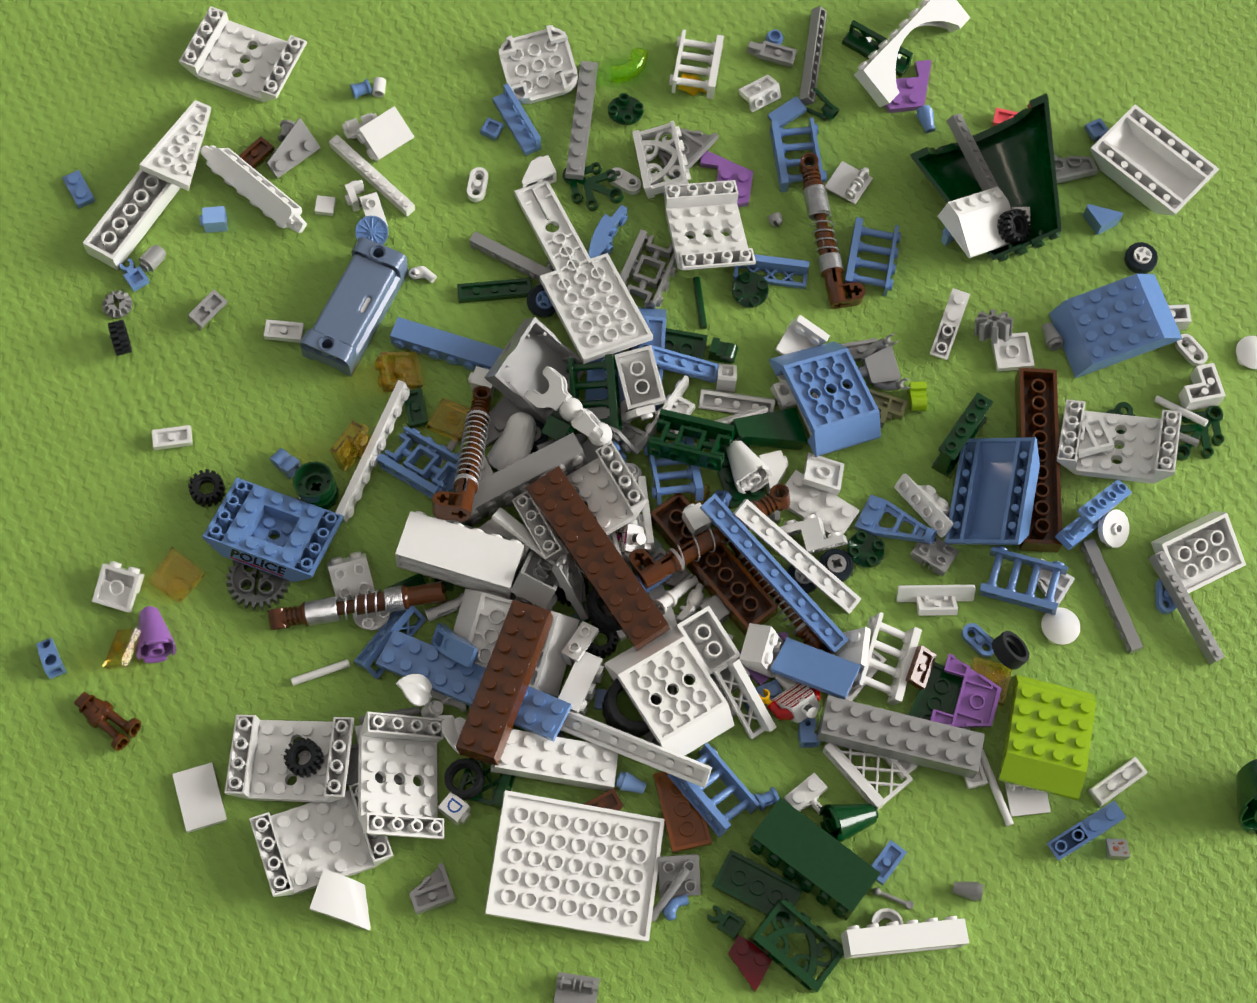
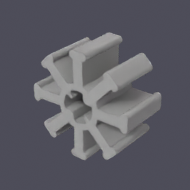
(993, 326)

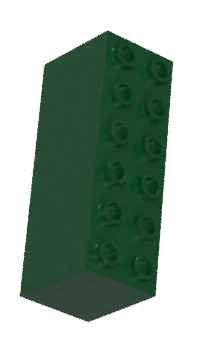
(813, 859)

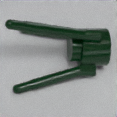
(829, 110)

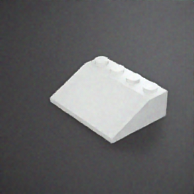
(975, 221)
(1202, 550)

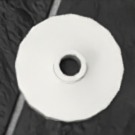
(1113, 528)

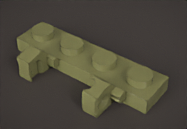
(888, 405)

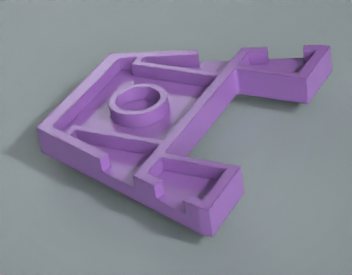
(911, 90)
(730, 171)
(975, 701)

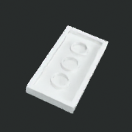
(806, 500)

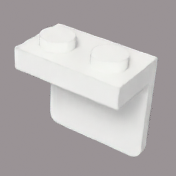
(350, 575)

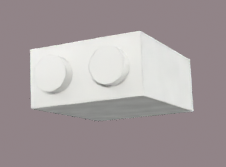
(384, 134)

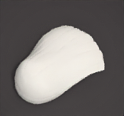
(514, 441)

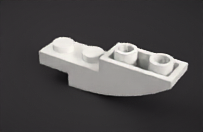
(949, 324)

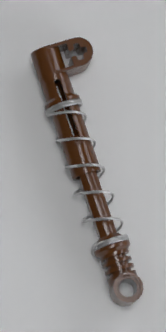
(678, 558)

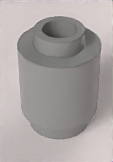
(152, 258)

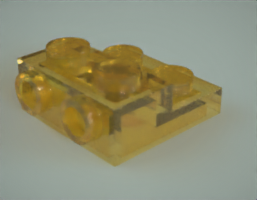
(398, 366)
(351, 445)

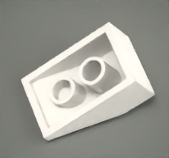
(640, 378)

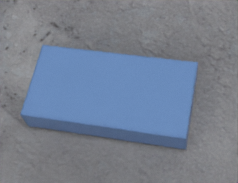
(788, 112)

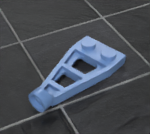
(873, 513)

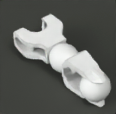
(569, 408)

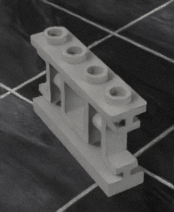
(634, 266)

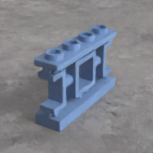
(412, 475)

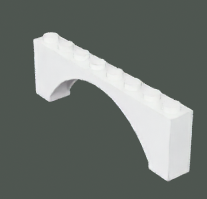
(879, 72)

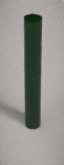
(699, 302)

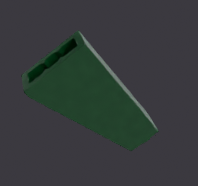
(771, 429)

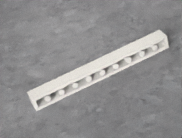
(372, 175)

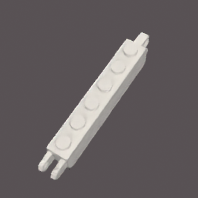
(254, 187)

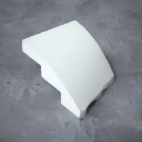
(341, 899)

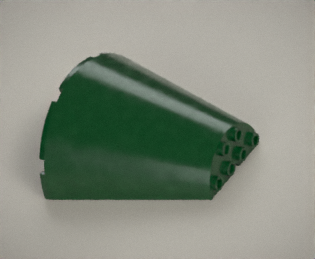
(1022, 165)

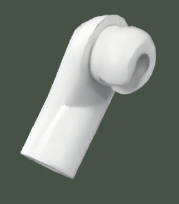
(422, 272)

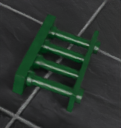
(610, 383)

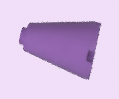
(155, 638)

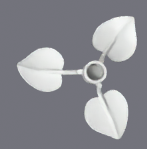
(417, 691)

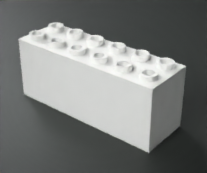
(459, 554)

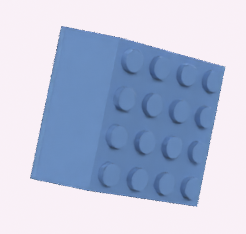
(1114, 323)
(994, 491)

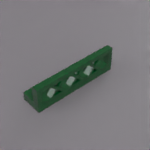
(865, 45)

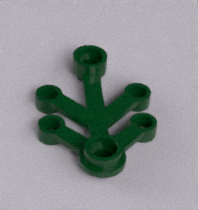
(592, 184)
(1201, 431)

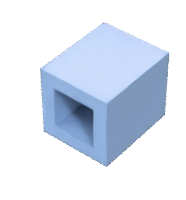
(214, 219)

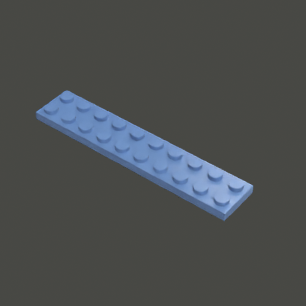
(407, 655)

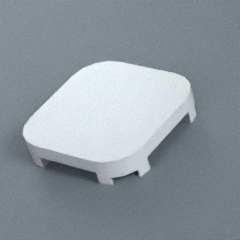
(539, 65)

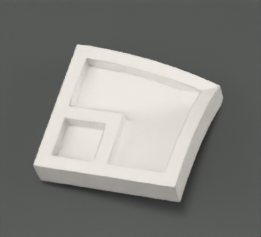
(856, 647)

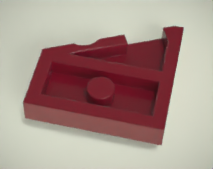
(750, 961)

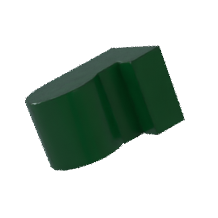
(722, 351)

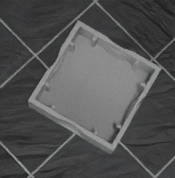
(523, 362)

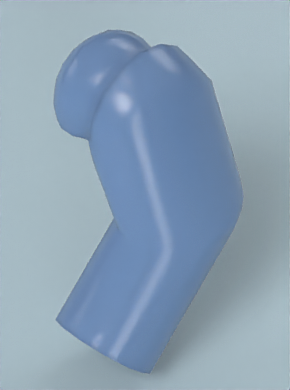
(672, 906)

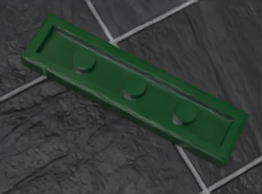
(494, 290)

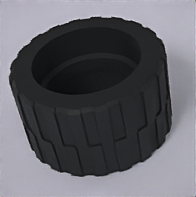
(616, 719)

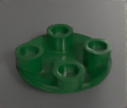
(625, 109)
(750, 289)
(865, 549)

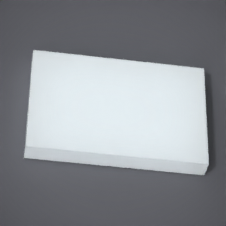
(199, 797)

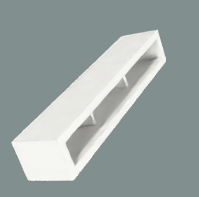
(904, 938)

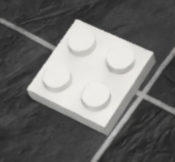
(1013, 353)
(823, 473)

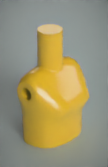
(691, 90)

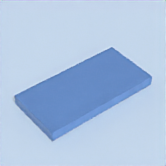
(815, 668)

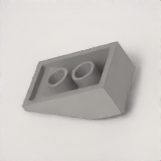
(535, 581)

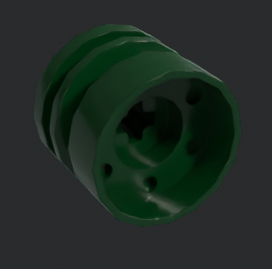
(313, 478)

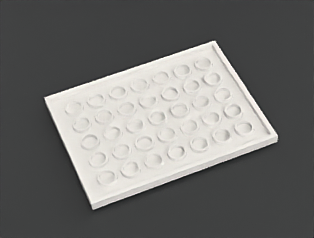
(575, 866)

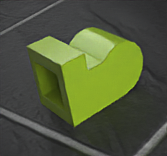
(917, 396)

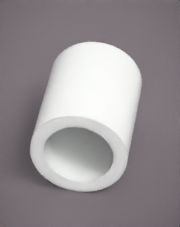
(379, 87)

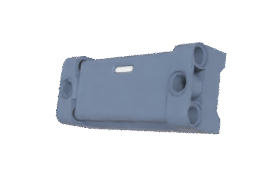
(356, 306)

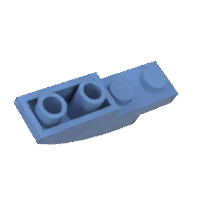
(605, 232)
(454, 646)
(1086, 830)

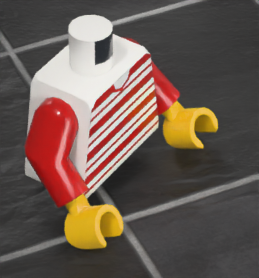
(794, 703)

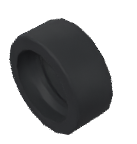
(1010, 650)
(454, 768)

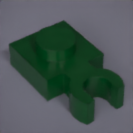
(728, 924)

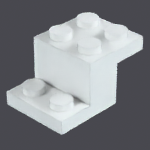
(814, 534)

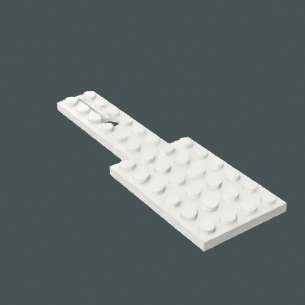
(582, 289)

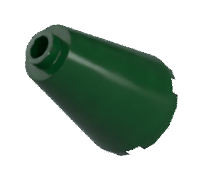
(847, 819)

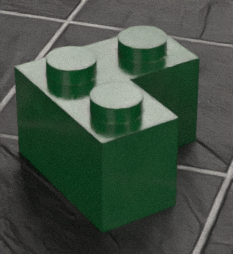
(556, 426)

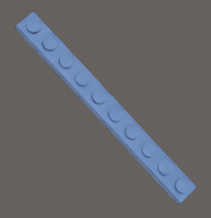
(774, 573)

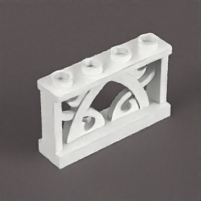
(643, 145)

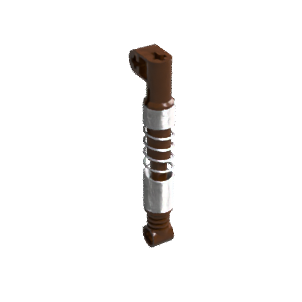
(829, 259)
(330, 609)

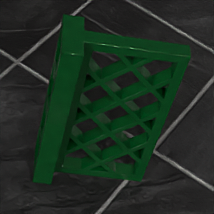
(504, 783)

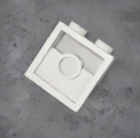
(118, 586)

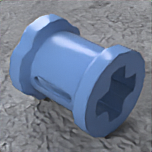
(361, 89)
(767, 798)

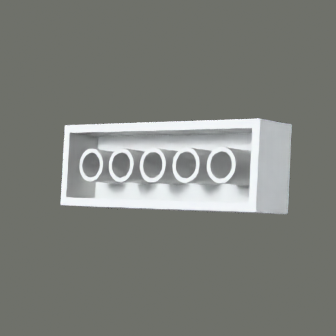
(129, 218)
(558, 761)

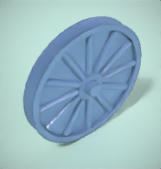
(372, 229)

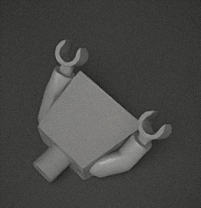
(881, 366)

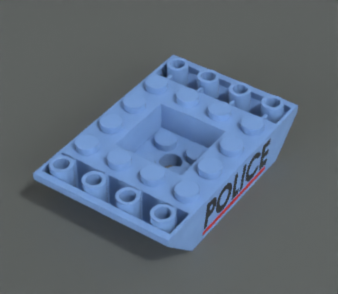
(254, 513)

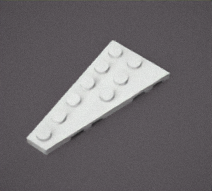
(179, 149)

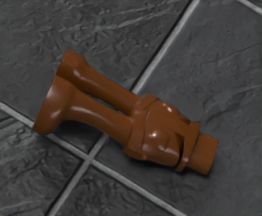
(98, 711)

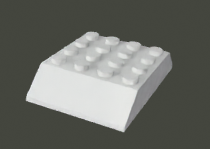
(1151, 162)

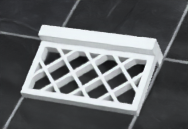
(858, 780)

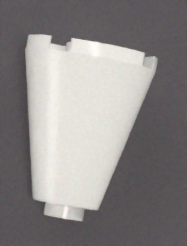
(747, 468)

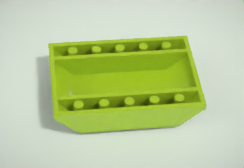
(1048, 737)

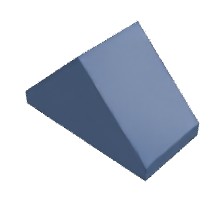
(1101, 218)

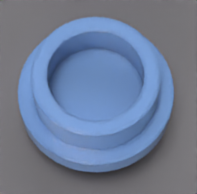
(775, 36)

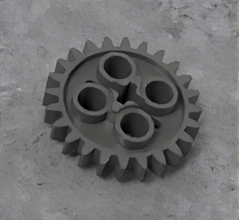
(239, 578)

